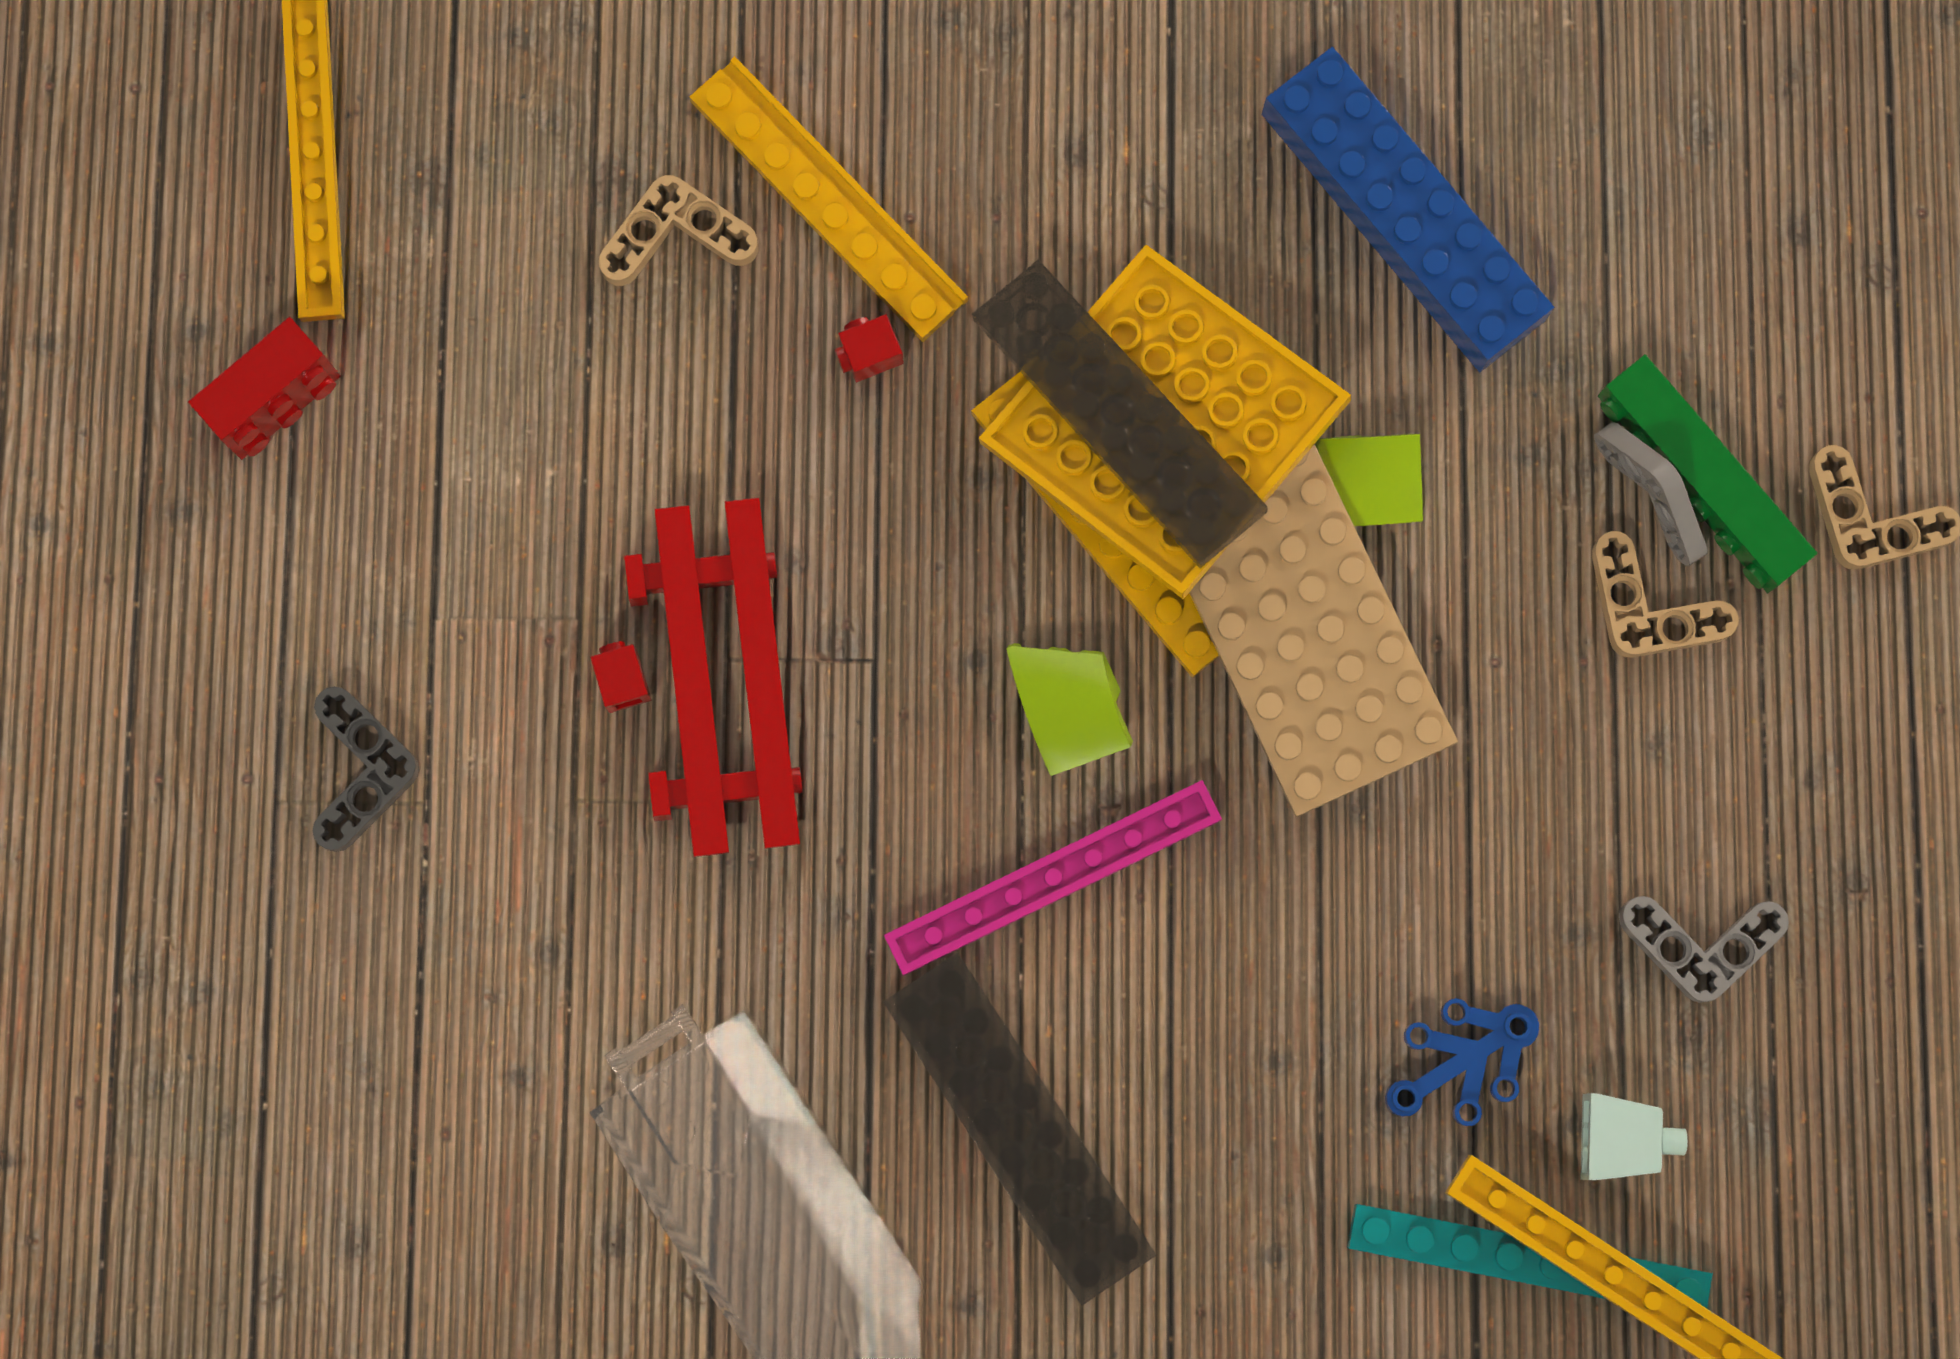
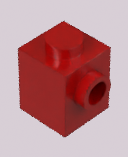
(868, 348)
(620, 676)

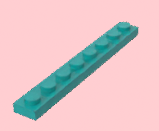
(1487, 1252)

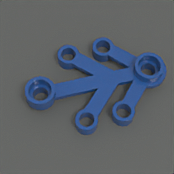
(1469, 1056)

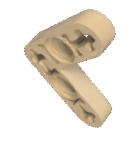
(678, 215)
(1860, 524)
(1637, 613)

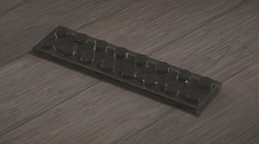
(1120, 414)
(1019, 1129)

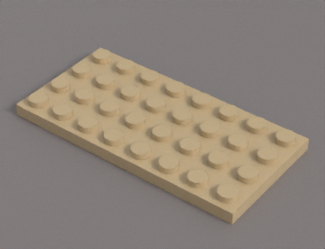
(1318, 647)

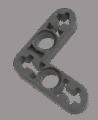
(373, 776)

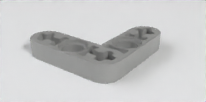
(1662, 483)
(1710, 960)

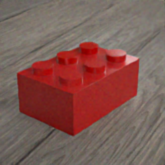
(265, 389)

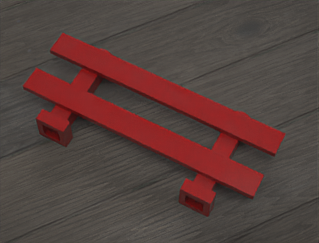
(680, 578)

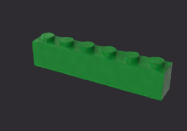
(1716, 482)

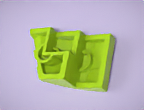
(1376, 476)
(1069, 704)

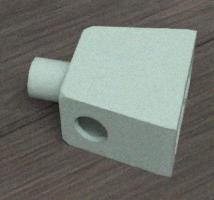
(1624, 1138)

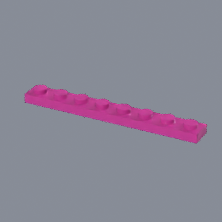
(1052, 877)

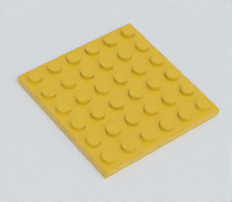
(1222, 374)

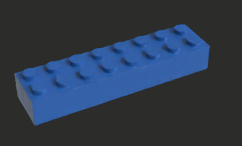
(1406, 209)

